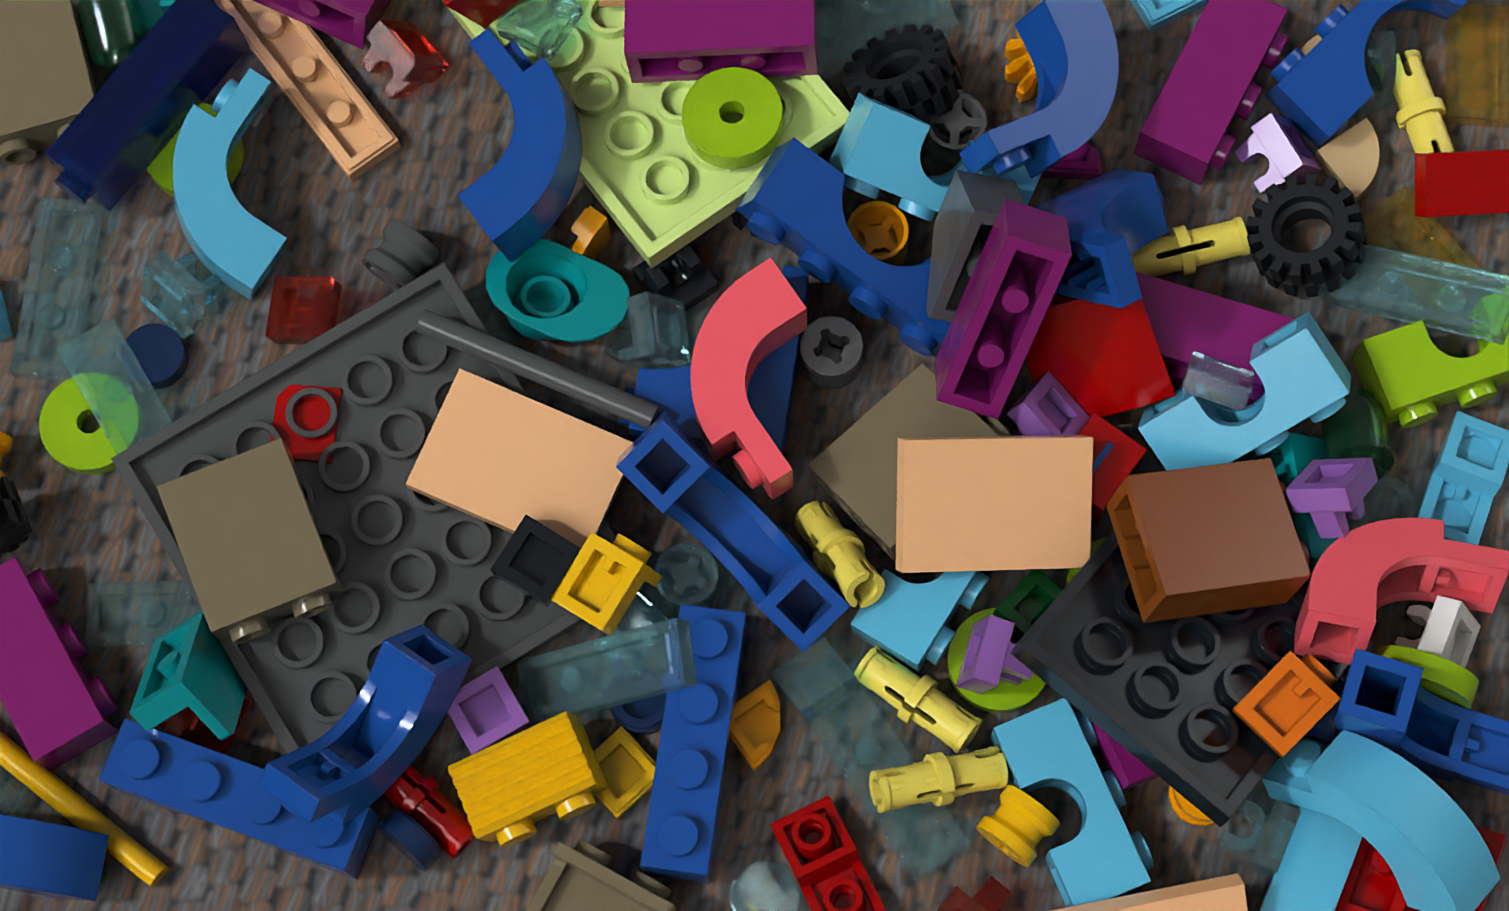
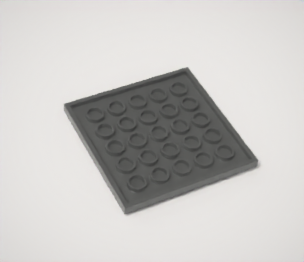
(390, 547)

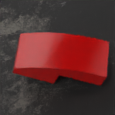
(825, 860)

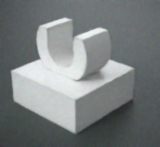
(1447, 632)

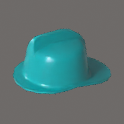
(557, 293)

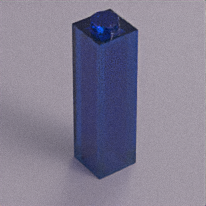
(146, 101)

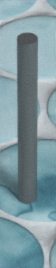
(537, 369)

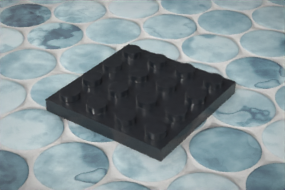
(1165, 683)

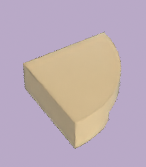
(1352, 158)

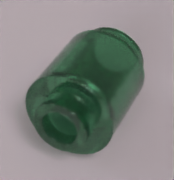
(111, 29)
(1359, 431)

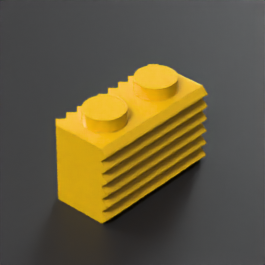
(528, 780)

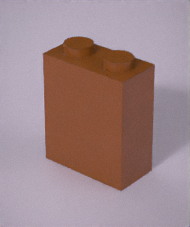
(1208, 539)

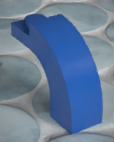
(1077, 83)
(542, 162)
(378, 734)
(1436, 736)
(50, 859)

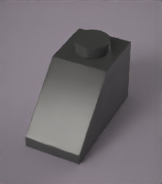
(960, 236)

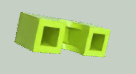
(1417, 377)

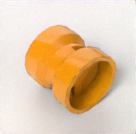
(881, 228)

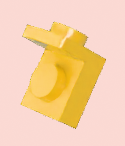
(605, 581)

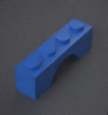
(1331, 80)
(800, 206)
(735, 529)
(694, 751)
(228, 794)

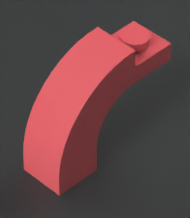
(736, 336)
(1388, 565)

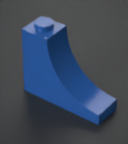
(1106, 226)
(768, 392)

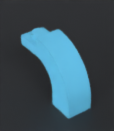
(211, 218)
(1398, 811)

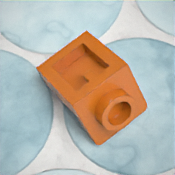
(1288, 701)

